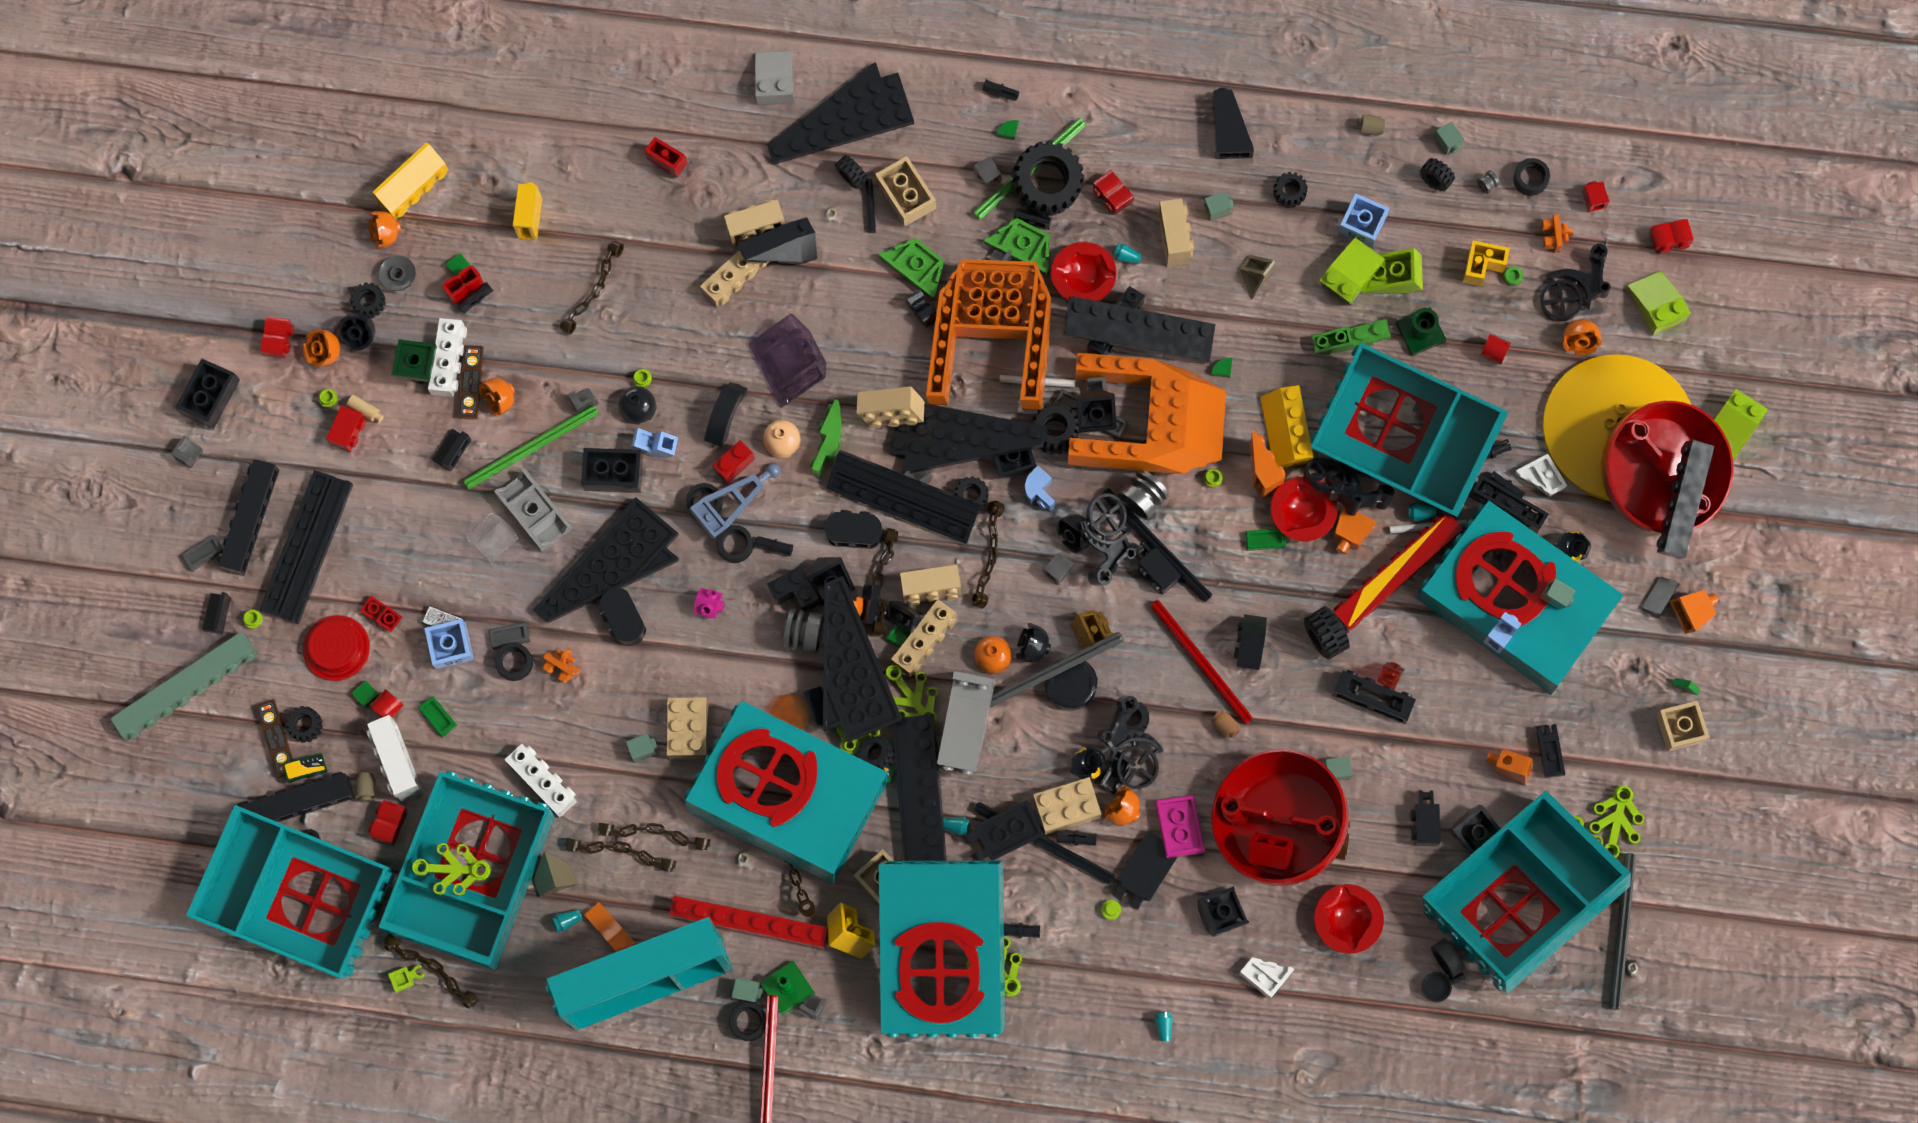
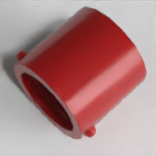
(1495, 349)
(386, 704)

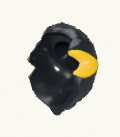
(1574, 545)
(1088, 763)

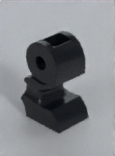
(923, 310)

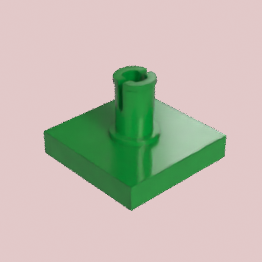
(789, 986)

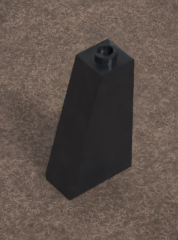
(1229, 127)

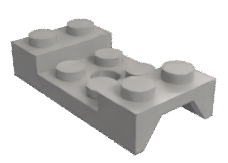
(546, 523)

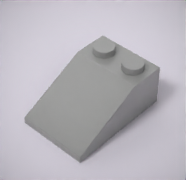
(774, 78)

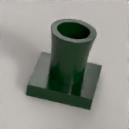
(1421, 331)
(414, 361)

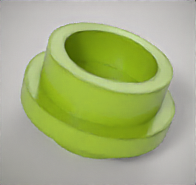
(642, 378)
(328, 398)
(1213, 478)
(252, 619)
(1111, 909)

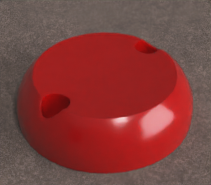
(1643, 463)
(1286, 798)

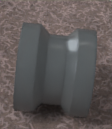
(1488, 181)

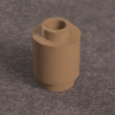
(1225, 724)

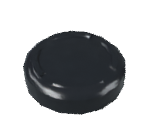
(1073, 687)

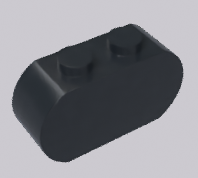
(853, 529)
(622, 617)

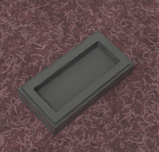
(202, 553)
(508, 634)

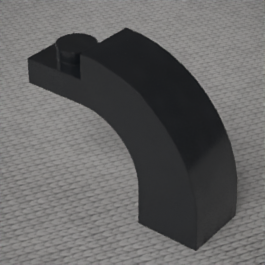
(723, 413)

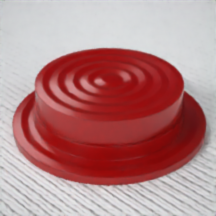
(1083, 271)
(1302, 511)
(336, 648)
(1349, 919)

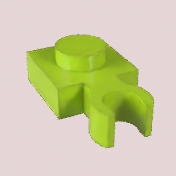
(403, 979)

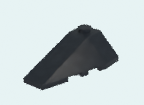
(786, 243)

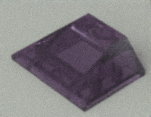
(789, 359)

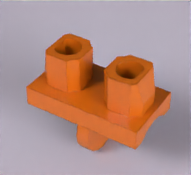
(1555, 241)
(567, 669)

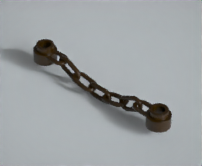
(569, 325)
(891, 536)
(980, 599)
(701, 843)
(573, 845)
(809, 912)
(468, 998)

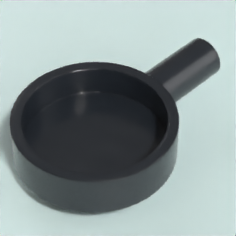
(1438, 987)

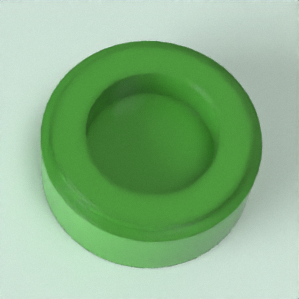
(1513, 276)

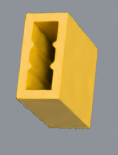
(527, 211)

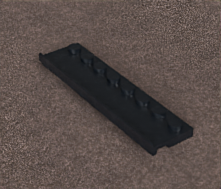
(1139, 329)
(903, 496)
(306, 547)
(919, 789)

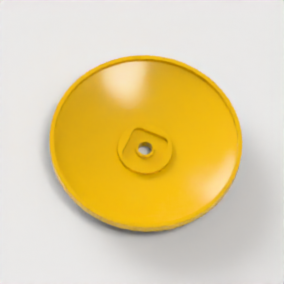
(1587, 408)

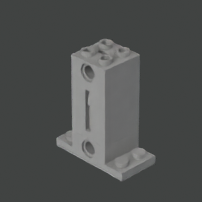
(966, 722)

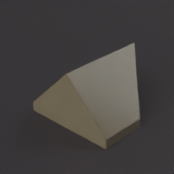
(1256, 272)
(553, 875)

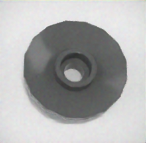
(394, 266)

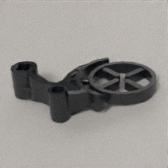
(1591, 284)
(1351, 497)
(1116, 549)
(1119, 735)

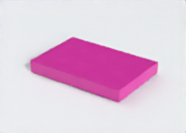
(1180, 826)

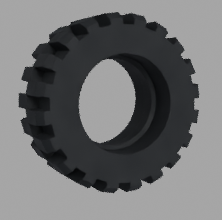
(1058, 157)

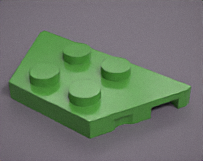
(1024, 241)
(916, 264)

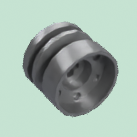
(1143, 494)
(803, 631)

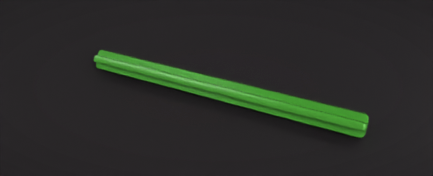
(1006, 189)
(530, 447)

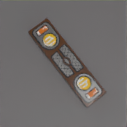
(470, 382)
(274, 735)

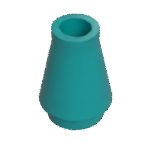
(1126, 254)
(1421, 512)
(957, 825)
(566, 920)
(1163, 1023)

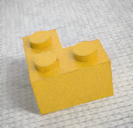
(1484, 257)
(847, 934)

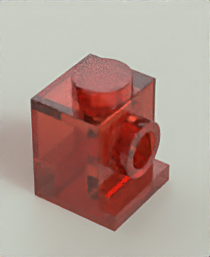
(1392, 672)

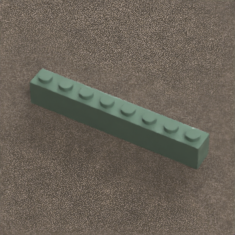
(184, 686)

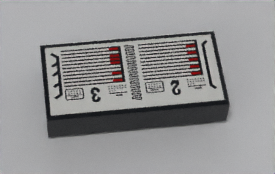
(436, 616)

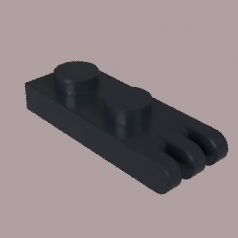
(1550, 751)

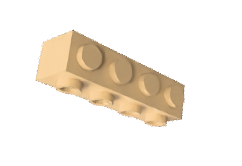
(729, 279)
(924, 638)

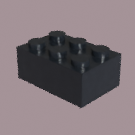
(207, 393)
(612, 470)

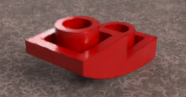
(381, 614)

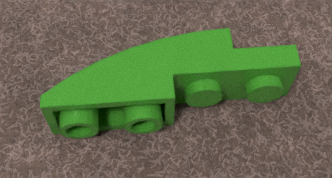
(1346, 338)
(832, 432)

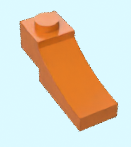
(609, 928)

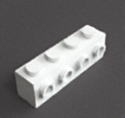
(447, 357)
(538, 777)

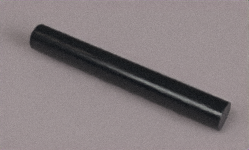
(870, 206)

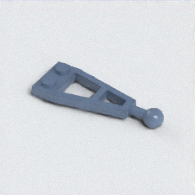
(711, 520)

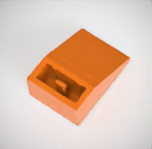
(1265, 472)

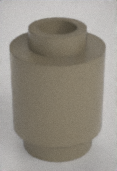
(1371, 125)
(365, 787)

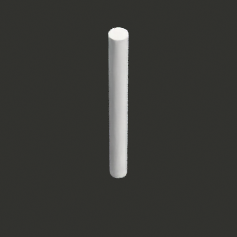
(1048, 381)
(1417, 527)

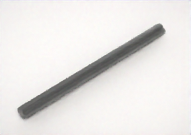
(1056, 668)
(1622, 937)

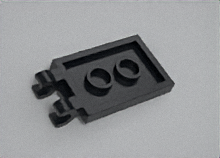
(1006, 832)
(1144, 870)

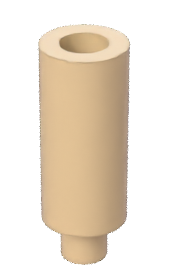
(365, 408)

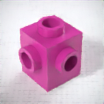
(708, 603)

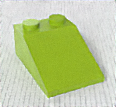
(1352, 270)
(1398, 273)
(1659, 302)
(1739, 419)

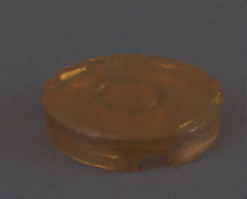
(791, 710)

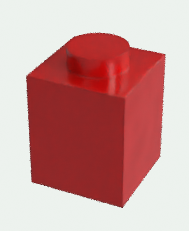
(1595, 196)

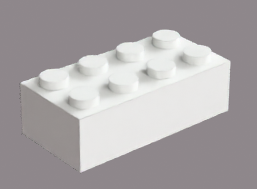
(395, 758)

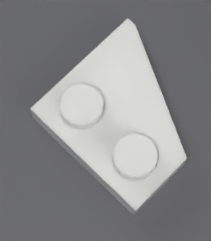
(1543, 475)
(1265, 975)

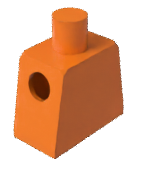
(1352, 530)
(1694, 610)
(1518, 768)

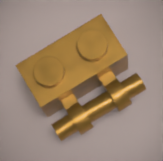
(1090, 628)

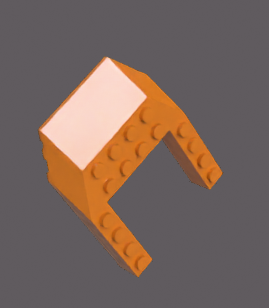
(998, 303)
(1182, 418)

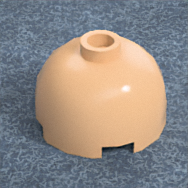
(781, 439)

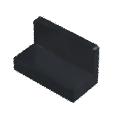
(451, 449)
(216, 613)

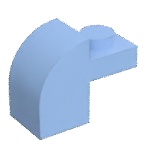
(655, 445)
(1035, 489)
(1502, 632)

